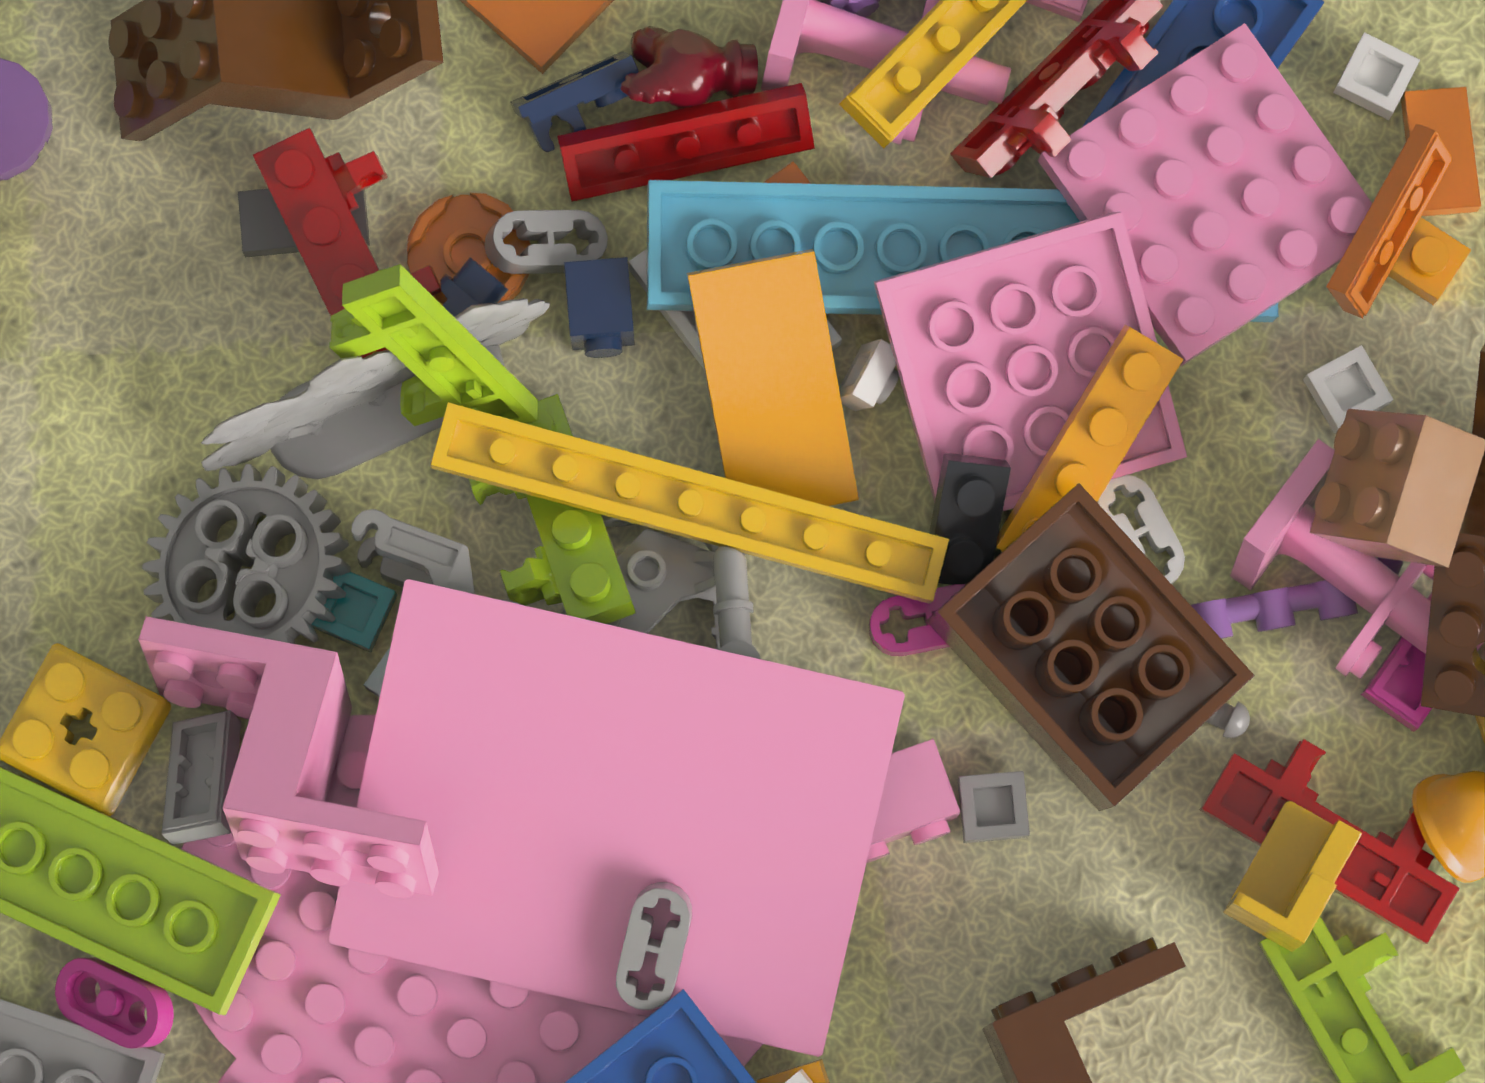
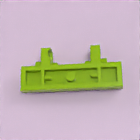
(448, 361)
(576, 555)
(1329, 994)

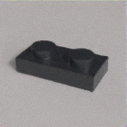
(969, 513)

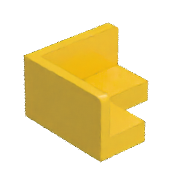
(1292, 876)

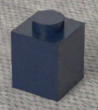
(599, 306)

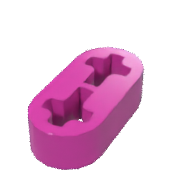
(917, 639)

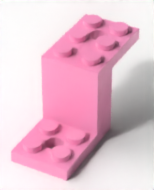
(288, 758)

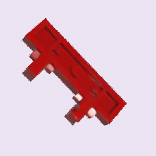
(1035, 106)
(317, 207)
(1382, 871)

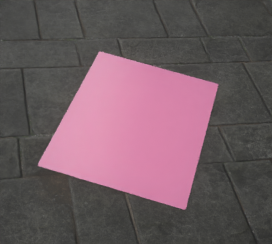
(605, 759)

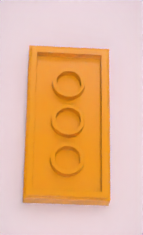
(773, 377)

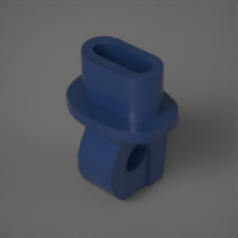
(471, 287)

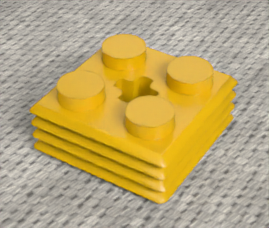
(94, 769)

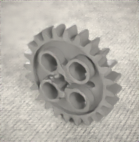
(298, 578)

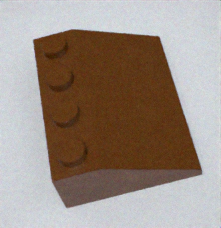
(1090, 648)

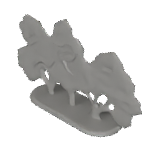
(351, 406)

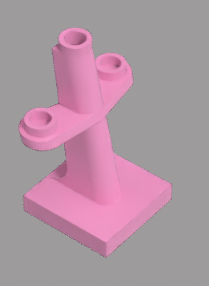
(833, 32)
(1361, 577)

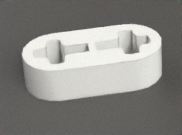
(1151, 520)

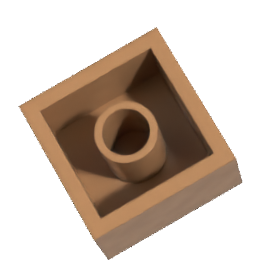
(1398, 486)

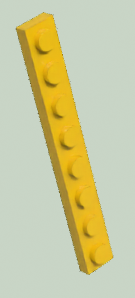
(689, 503)

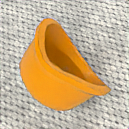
(1453, 821)

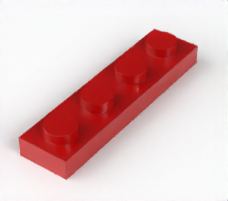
(686, 142)

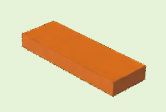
(1389, 221)

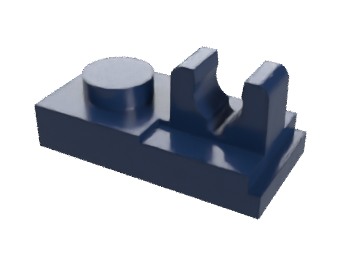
(596, 82)

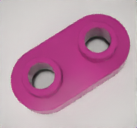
(119, 1006)

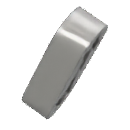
(544, 227)
(638, 942)

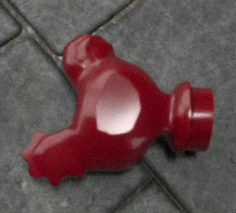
(688, 68)

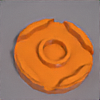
(450, 221)

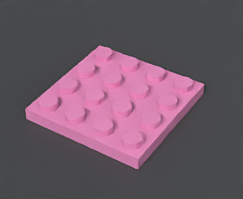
(1218, 188)
(1010, 340)

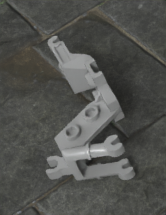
(654, 567)

